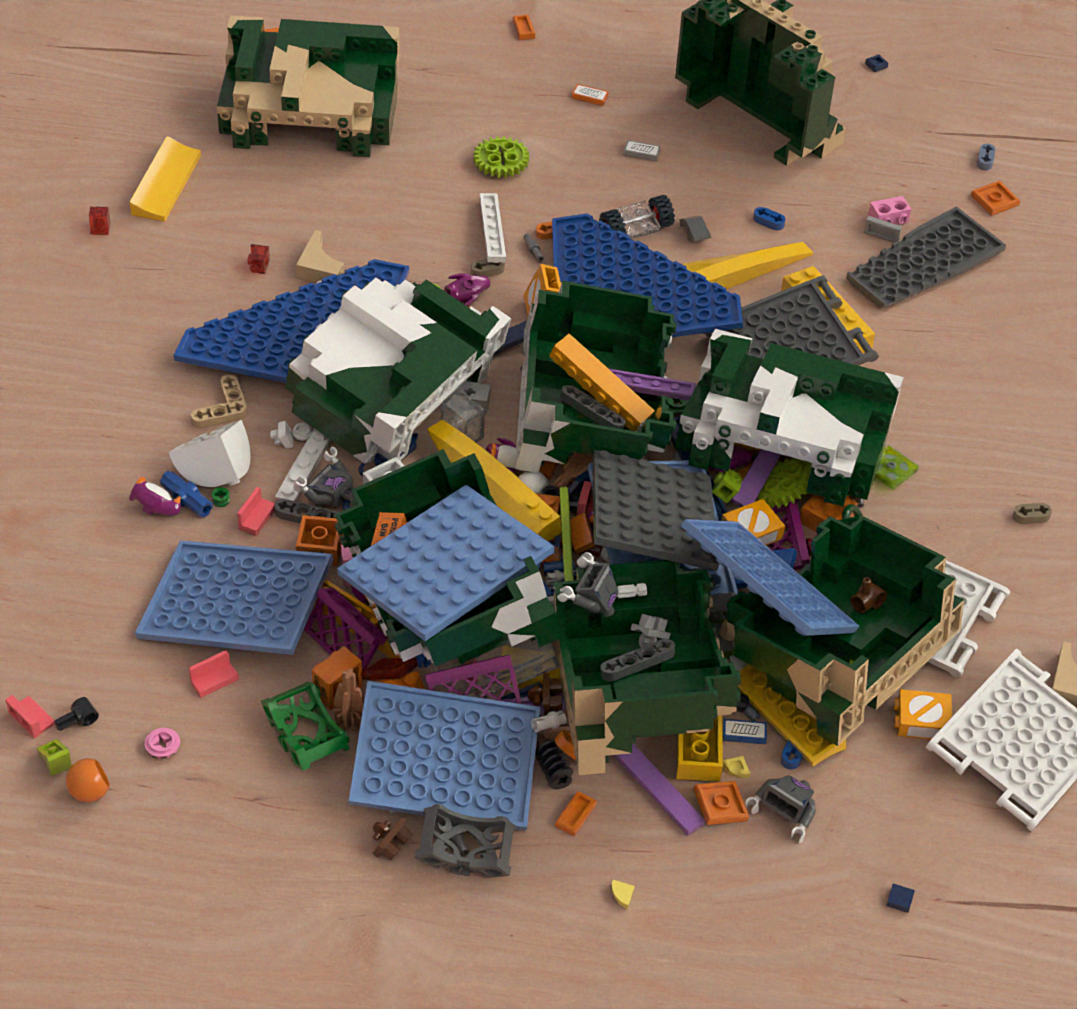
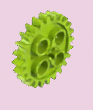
(489, 158)
(786, 482)

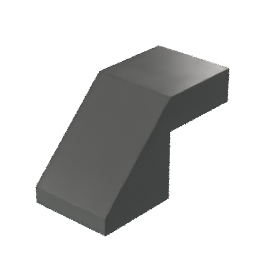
(696, 228)

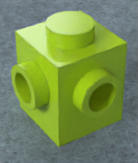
(727, 485)

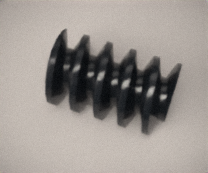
(554, 765)

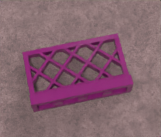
(796, 531)
(349, 616)
(475, 669)

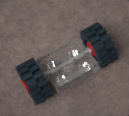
(641, 218)

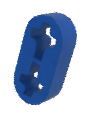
(769, 218)
(788, 749)

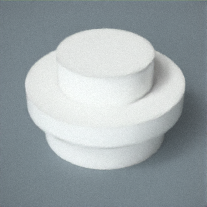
(301, 431)

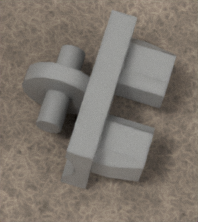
(651, 628)

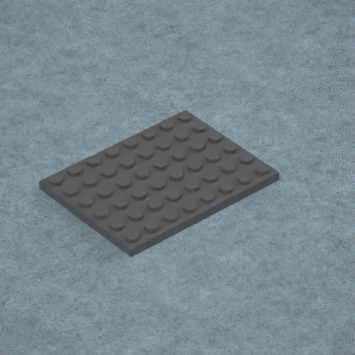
(644, 505)

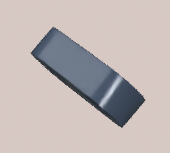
(983, 156)

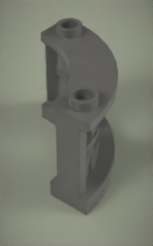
(488, 865)

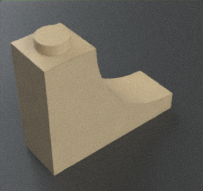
(315, 263)
(1066, 675)

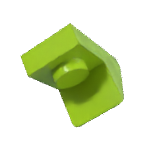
(56, 756)

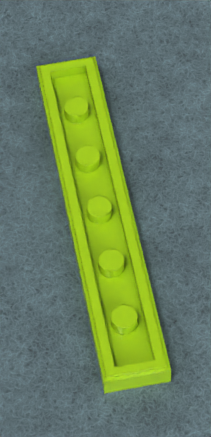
(566, 534)

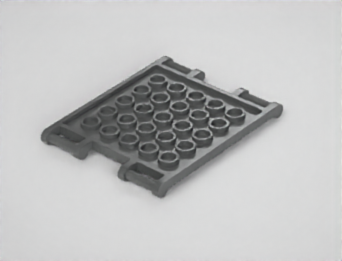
(804, 322)

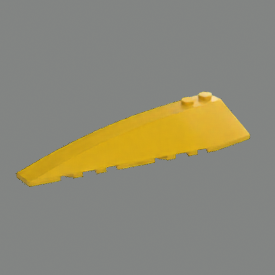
(742, 267)
(505, 488)

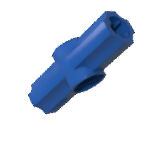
(188, 492)

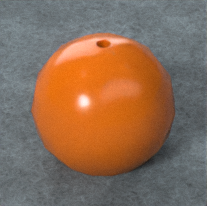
(87, 780)

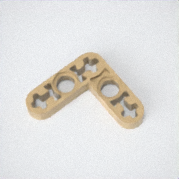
(231, 405)

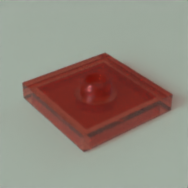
(389, 669)

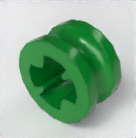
(220, 502)

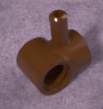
(868, 596)

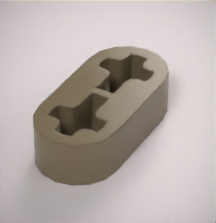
(485, 268)
(1032, 513)

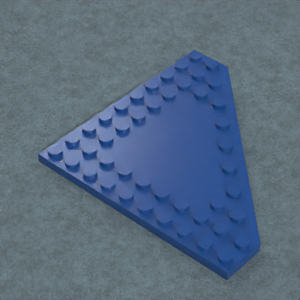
(607, 258)
(272, 332)

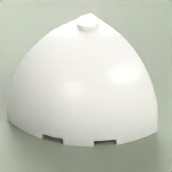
(214, 457)

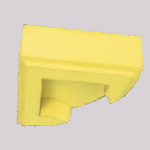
(737, 767)
(622, 893)

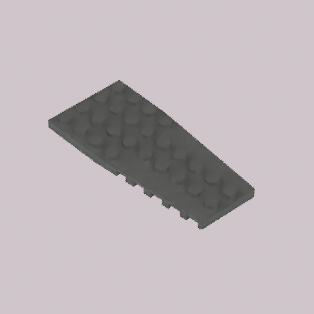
(926, 258)

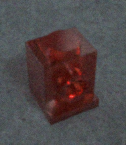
(99, 220)
(259, 258)

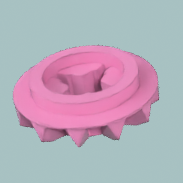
(168, 736)

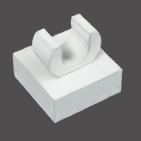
(282, 435)

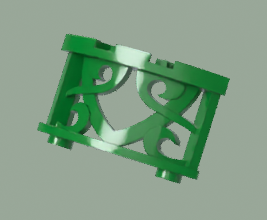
(305, 754)

